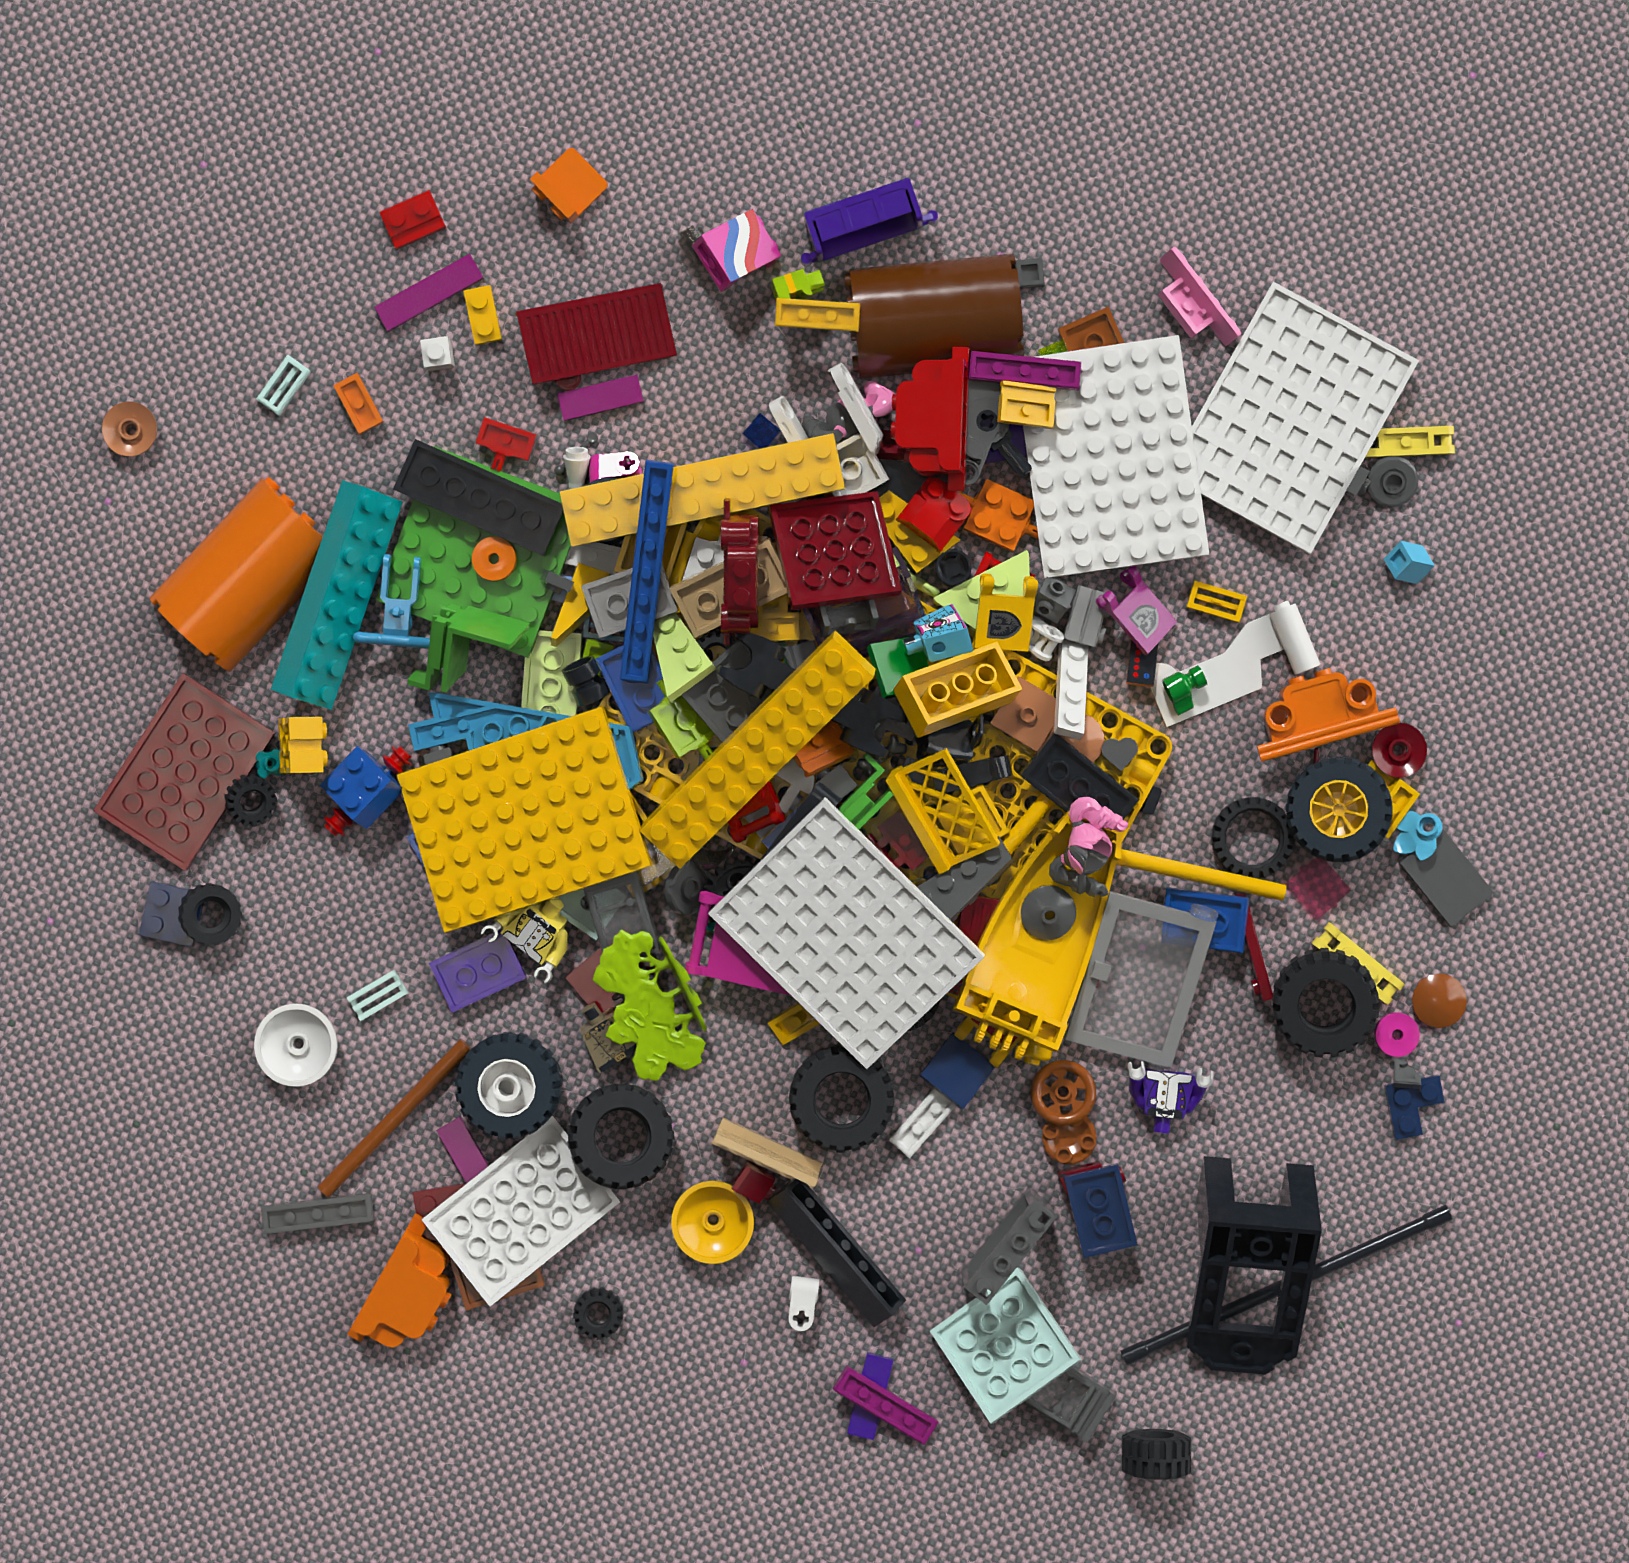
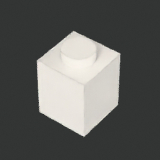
(437, 353)

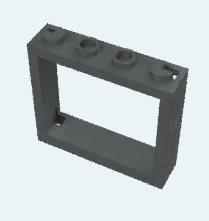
(1007, 1245)

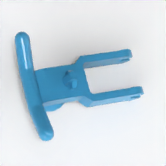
(397, 614)

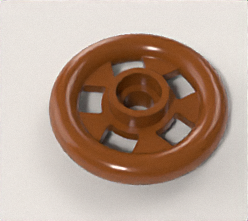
(1080, 1108)

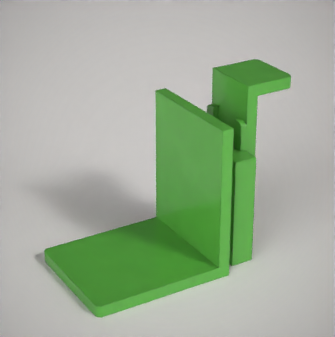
(451, 641)
(858, 806)

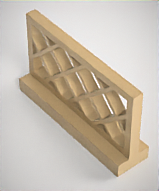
(767, 1152)

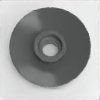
(1048, 899)

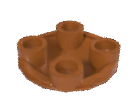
(1439, 1000)
(1069, 1142)

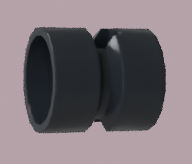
(953, 567)
(584, 678)

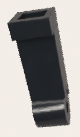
(978, 772)

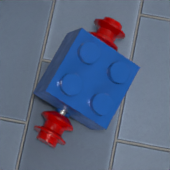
(363, 788)

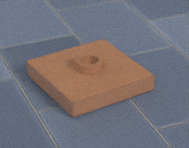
(1028, 716)

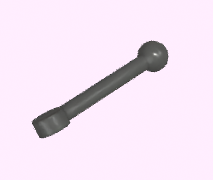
(592, 438)

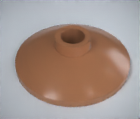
(116, 425)

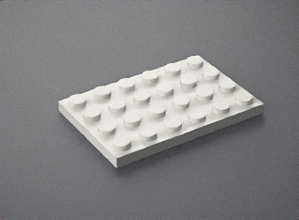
(518, 1212)

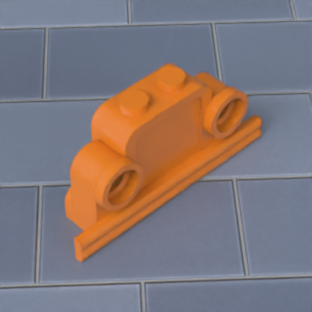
(1321, 713)
(406, 1291)

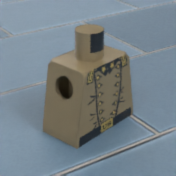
(602, 1050)

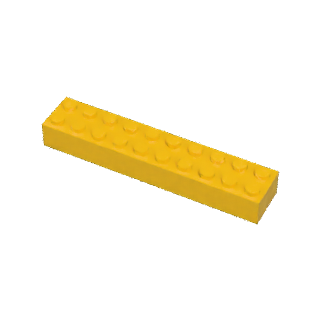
(699, 488)
(758, 749)

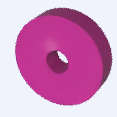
(1409, 1034)

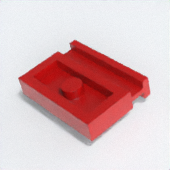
(412, 219)

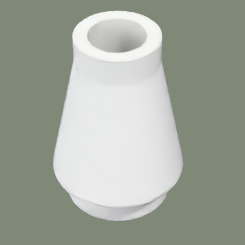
(576, 466)

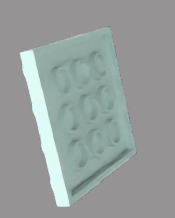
(1005, 1347)

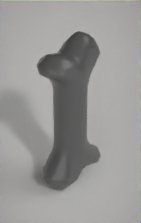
(893, 746)

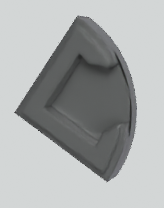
(1405, 1076)

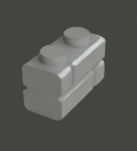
(1085, 618)

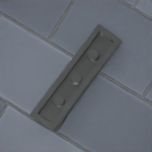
(317, 1213)

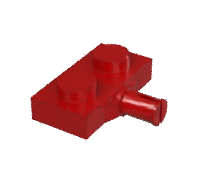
(505, 441)

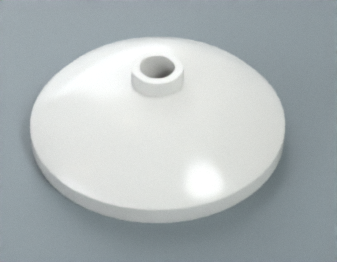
(277, 1050)

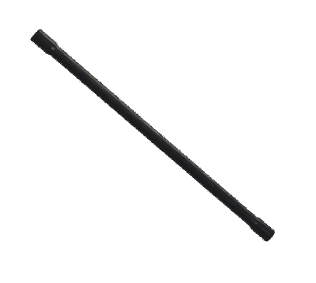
(1427, 1221)

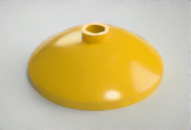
(710, 1241)

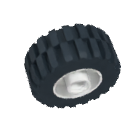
(508, 1085)

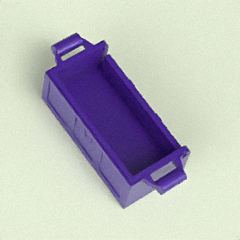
(863, 221)

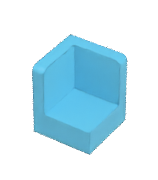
(1409, 562)

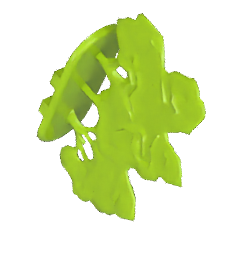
(647, 1012)

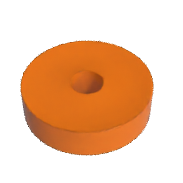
(483, 552)

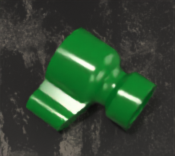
(1179, 688)

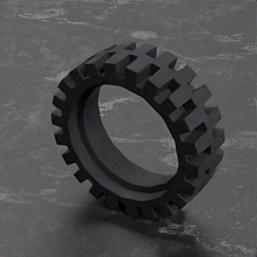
(1222, 823)

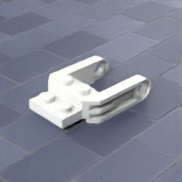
(856, 454)

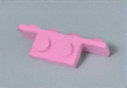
(1193, 302)

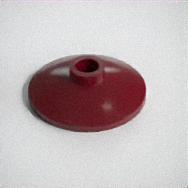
(1413, 750)

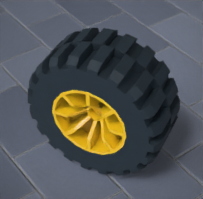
(1339, 809)

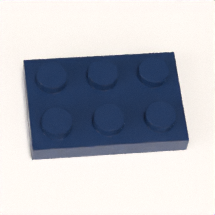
(1100, 1210)

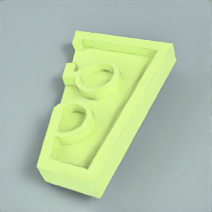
(679, 655)

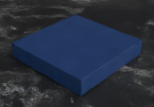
(957, 1071)

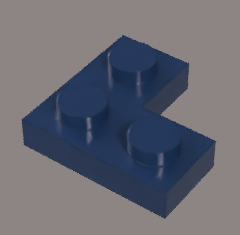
(1404, 1105)

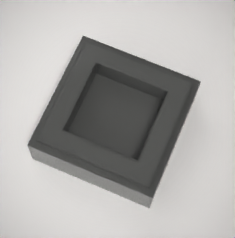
(1030, 273)

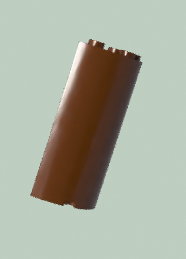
(930, 307)

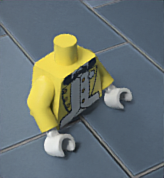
(537, 932)

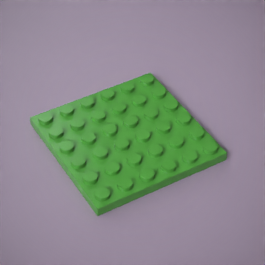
(449, 575)

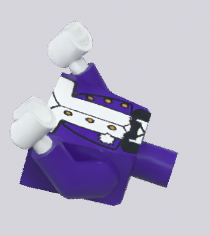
(1166, 1093)

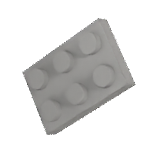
(610, 599)

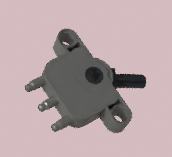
(983, 402)

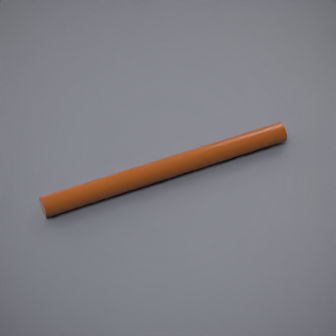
(394, 1118)

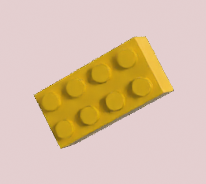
(957, 689)

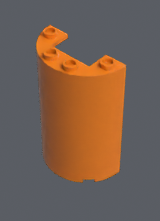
(241, 575)

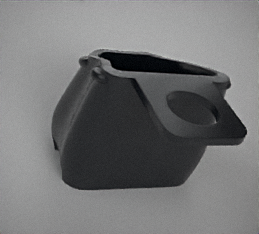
(957, 738)

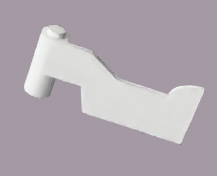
(1239, 667)

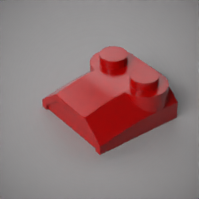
(935, 513)

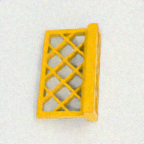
(922, 820)

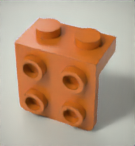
(569, 185)

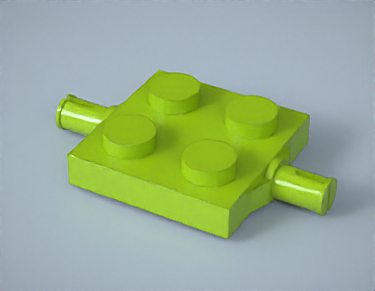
(681, 725)

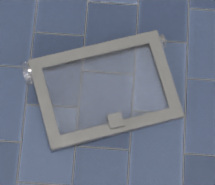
(1141, 979)

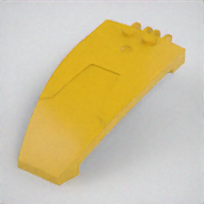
(1028, 981)

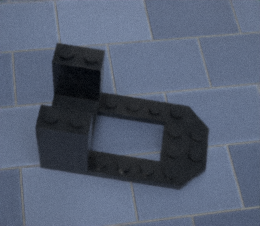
(1253, 1237)

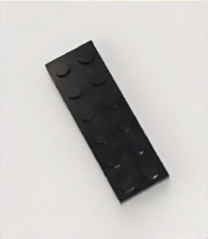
(479, 497)

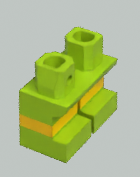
(798, 285)

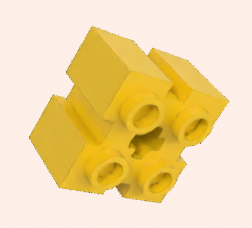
(301, 745)

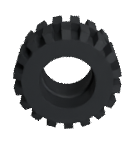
(1156, 1454)

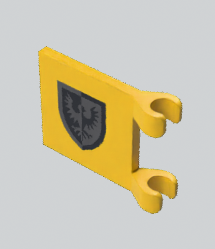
(1005, 617)

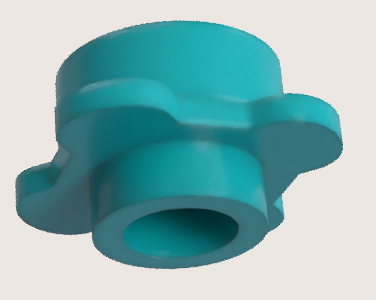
(262, 758)

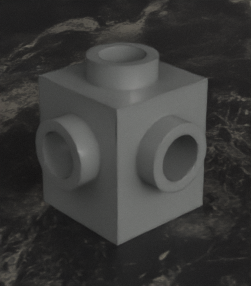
(1053, 598)

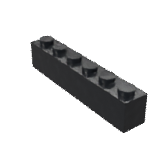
(836, 1251)

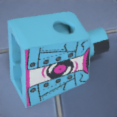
(939, 635)

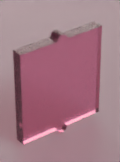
(1318, 887)

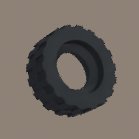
(216, 934)

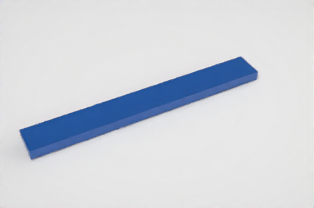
(646, 571)

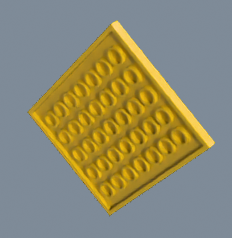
(524, 819)

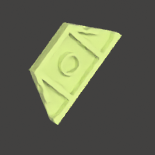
(1008, 581)

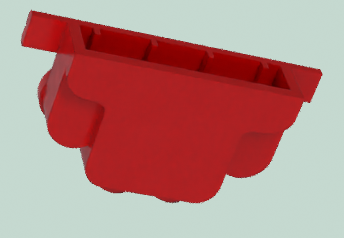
(934, 417)

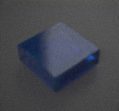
(761, 432)

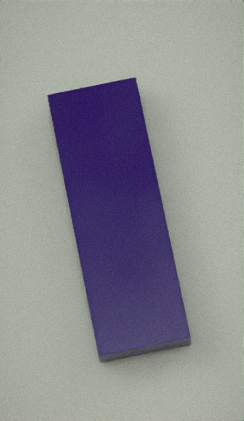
(861, 1421)

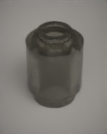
(687, 239)

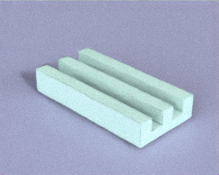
(292, 391)
(357, 1006)

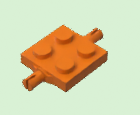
(1000, 515)

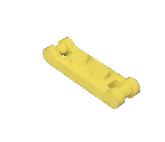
(1413, 442)
(1376, 970)

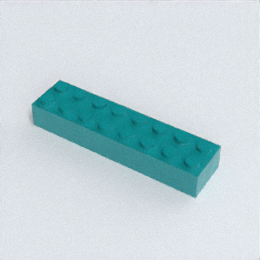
(336, 595)

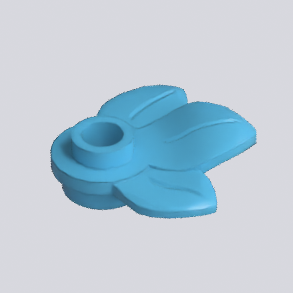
(1413, 836)

